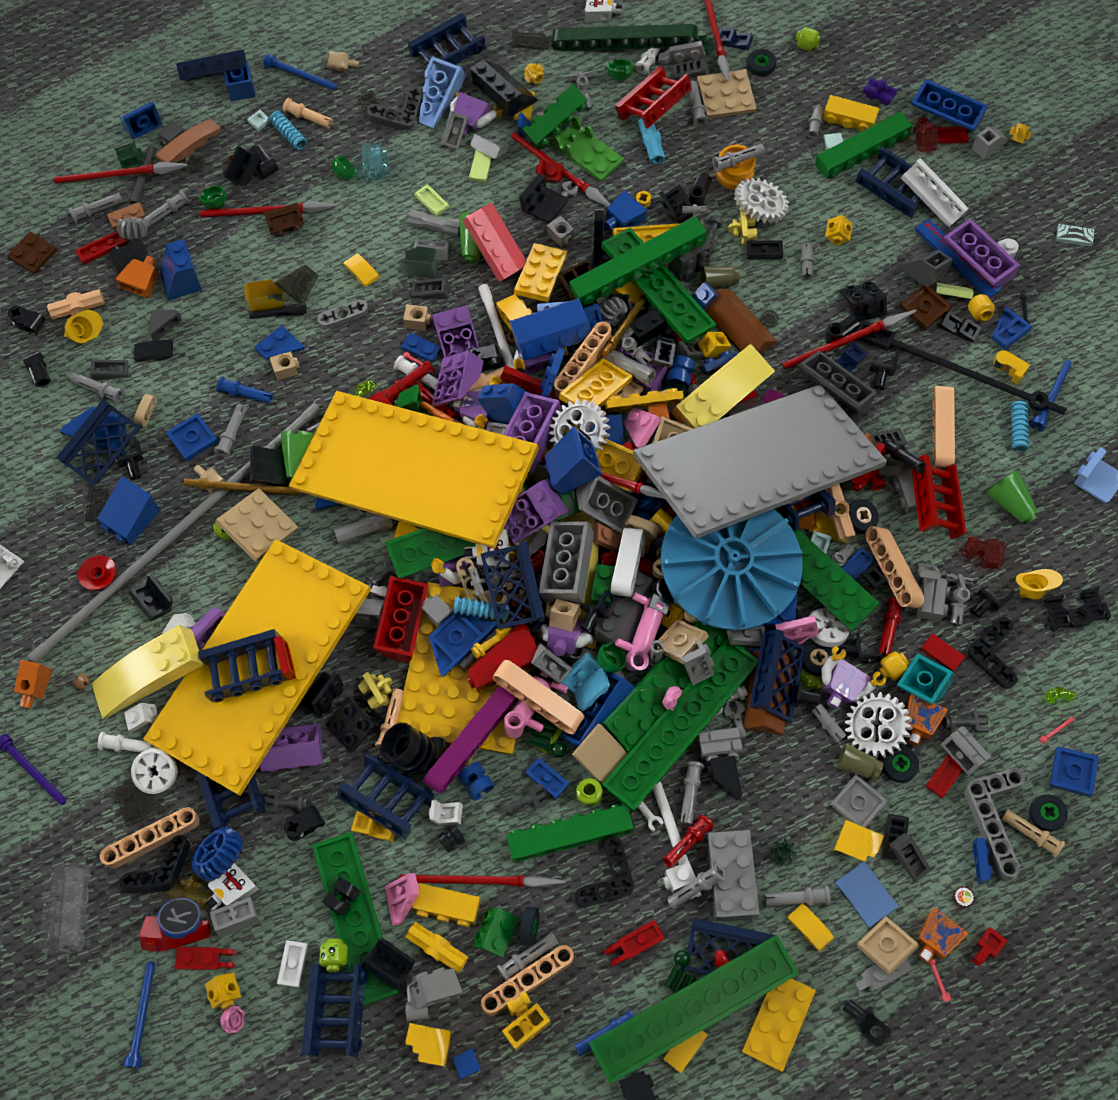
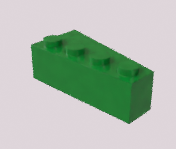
(555, 117)

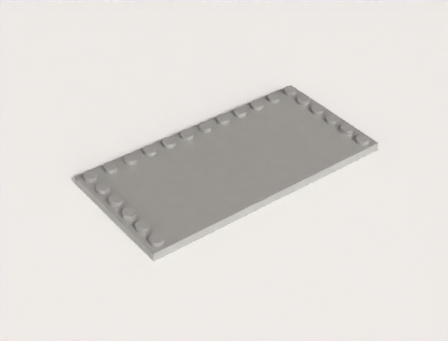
(758, 460)

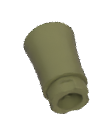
(720, 275)
(859, 762)

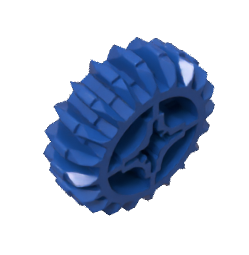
(217, 853)

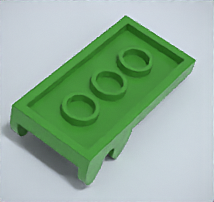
(587, 150)

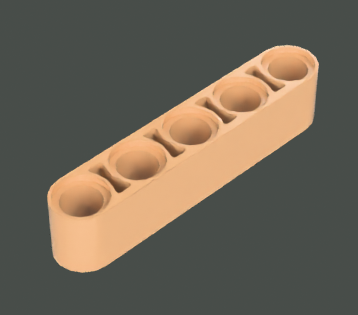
(586, 353)
(944, 426)
(894, 567)
(538, 697)
(140, 838)
(534, 971)

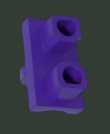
(880, 91)

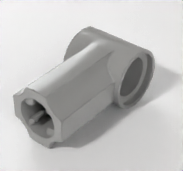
(412, 1013)

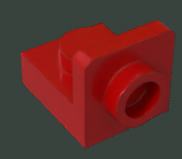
(551, 171)

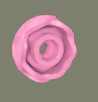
(671, 697)
(232, 1019)

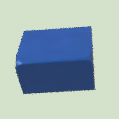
(522, 122)

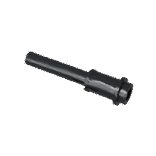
(288, 310)

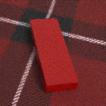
(100, 247)

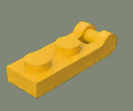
(518, 1005)

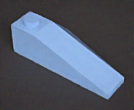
(440, 89)

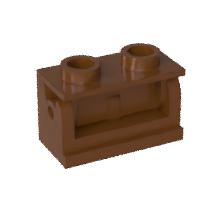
(284, 218)

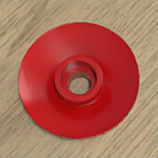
(93, 566)

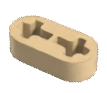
(145, 410)
(651, 529)

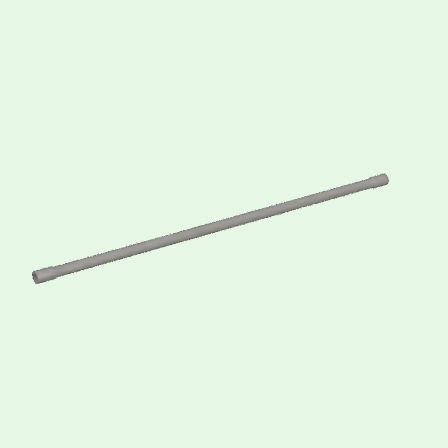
(44, 648)

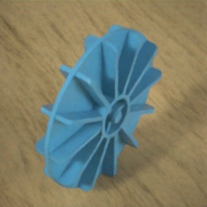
(734, 574)

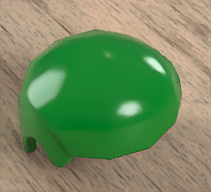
(620, 69)
(343, 168)
(213, 192)
(611, 658)

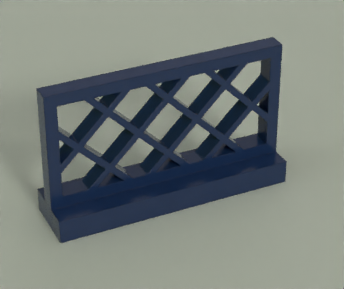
(88, 429)
(529, 581)
(767, 673)
(725, 931)

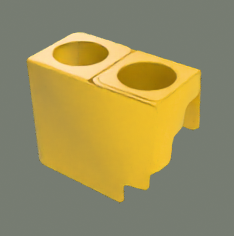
(260, 290)
(858, 841)
(430, 1043)

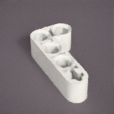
(630, 550)

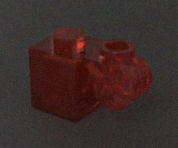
(926, 135)
(990, 551)

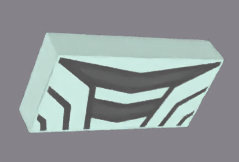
(1075, 235)

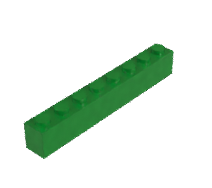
(638, 261)

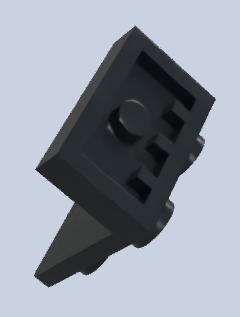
(542, 201)
(865, 300)
(322, 693)
(354, 722)

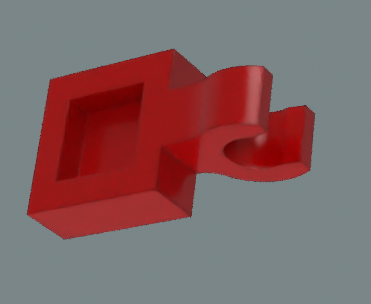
(990, 944)

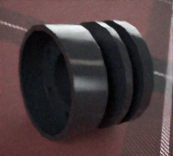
(407, 748)

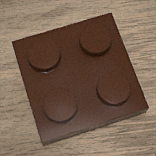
(32, 252)
(928, 306)

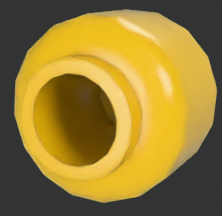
(981, 307)
(894, 665)

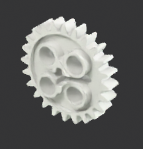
(761, 200)
(590, 416)
(896, 725)

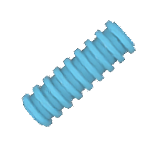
(287, 130)
(1019, 426)
(477, 608)

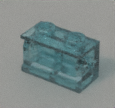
(373, 161)

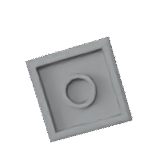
(858, 802)

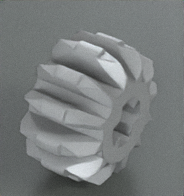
(132, 228)
(614, 311)

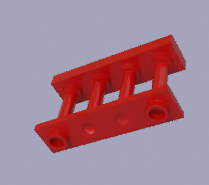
(646, 89)
(927, 504)

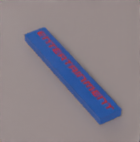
(935, 238)

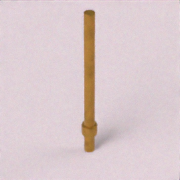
(613, 341)
(203, 483)

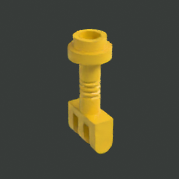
(479, 650)

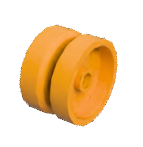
(733, 176)

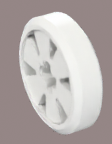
(830, 637)
(143, 776)

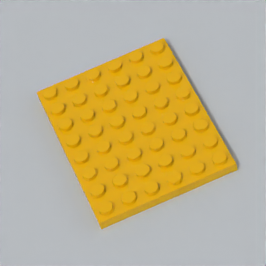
(449, 703)

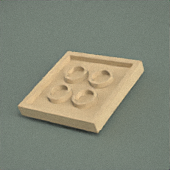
(725, 97)
(256, 524)

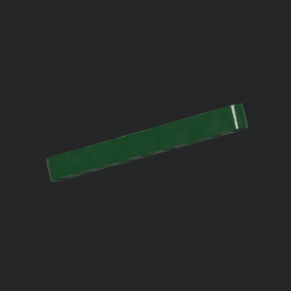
(623, 37)

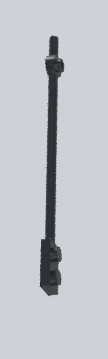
(885, 339)

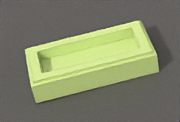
(480, 167)
(431, 200)
(952, 290)

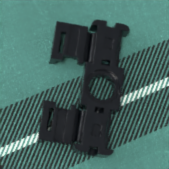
(1092, 610)

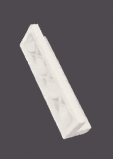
(932, 194)

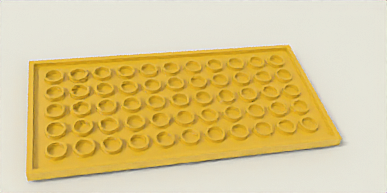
(415, 468)
(231, 737)

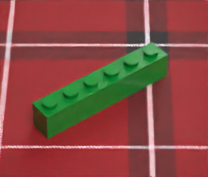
(863, 145)
(569, 833)

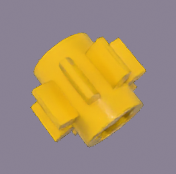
(533, 73)
(1020, 133)

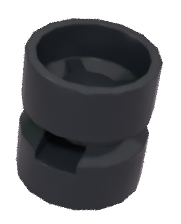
(345, 890)

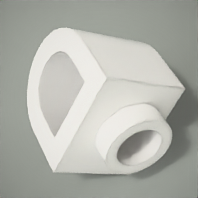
(1009, 246)

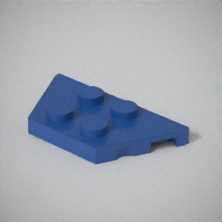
(551, 372)
(72, 427)
(456, 638)

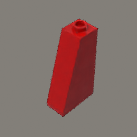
(515, 647)

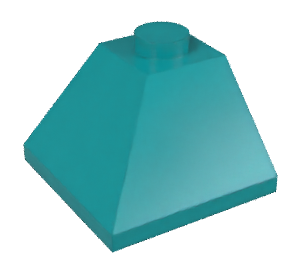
(926, 679)

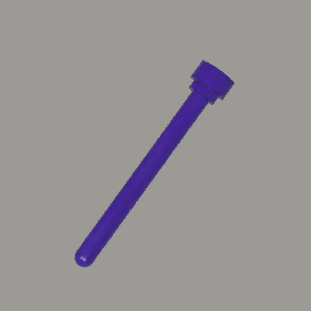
(6, 745)

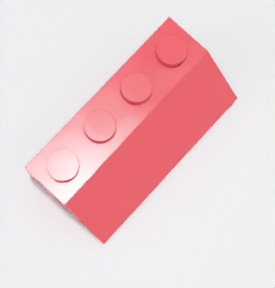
(494, 242)

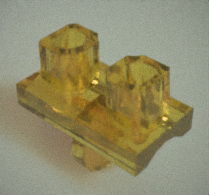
(189, 891)

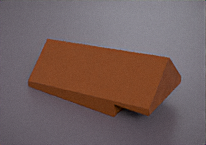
(738, 322)
(759, 720)

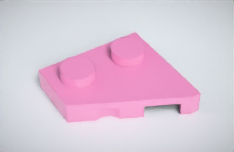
(641, 426)
(799, 629)
(401, 896)

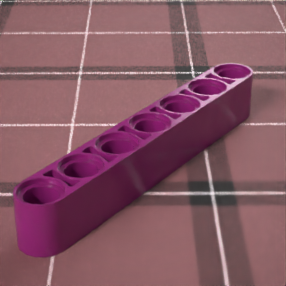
(470, 739)

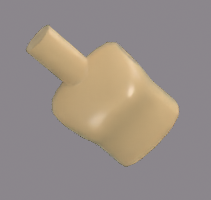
(340, 61)
(211, 474)

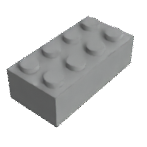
(566, 562)
(736, 895)

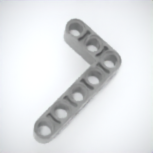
(992, 818)

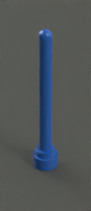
(271, 62)
(1041, 420)
(134, 1058)

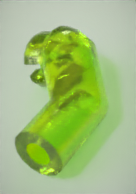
(364, 388)
(811, 680)
(1058, 692)

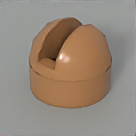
(79, 680)

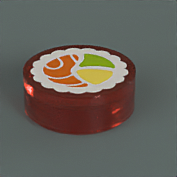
(963, 897)

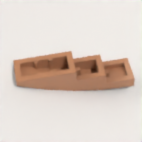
(188, 141)

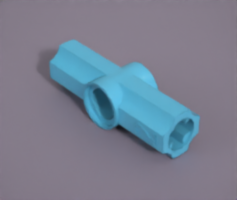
(652, 142)

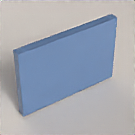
(866, 894)

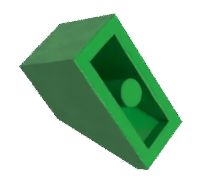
(410, 399)

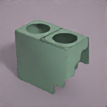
(420, 269)

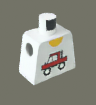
(601, 10)
(475, 552)
(230, 888)

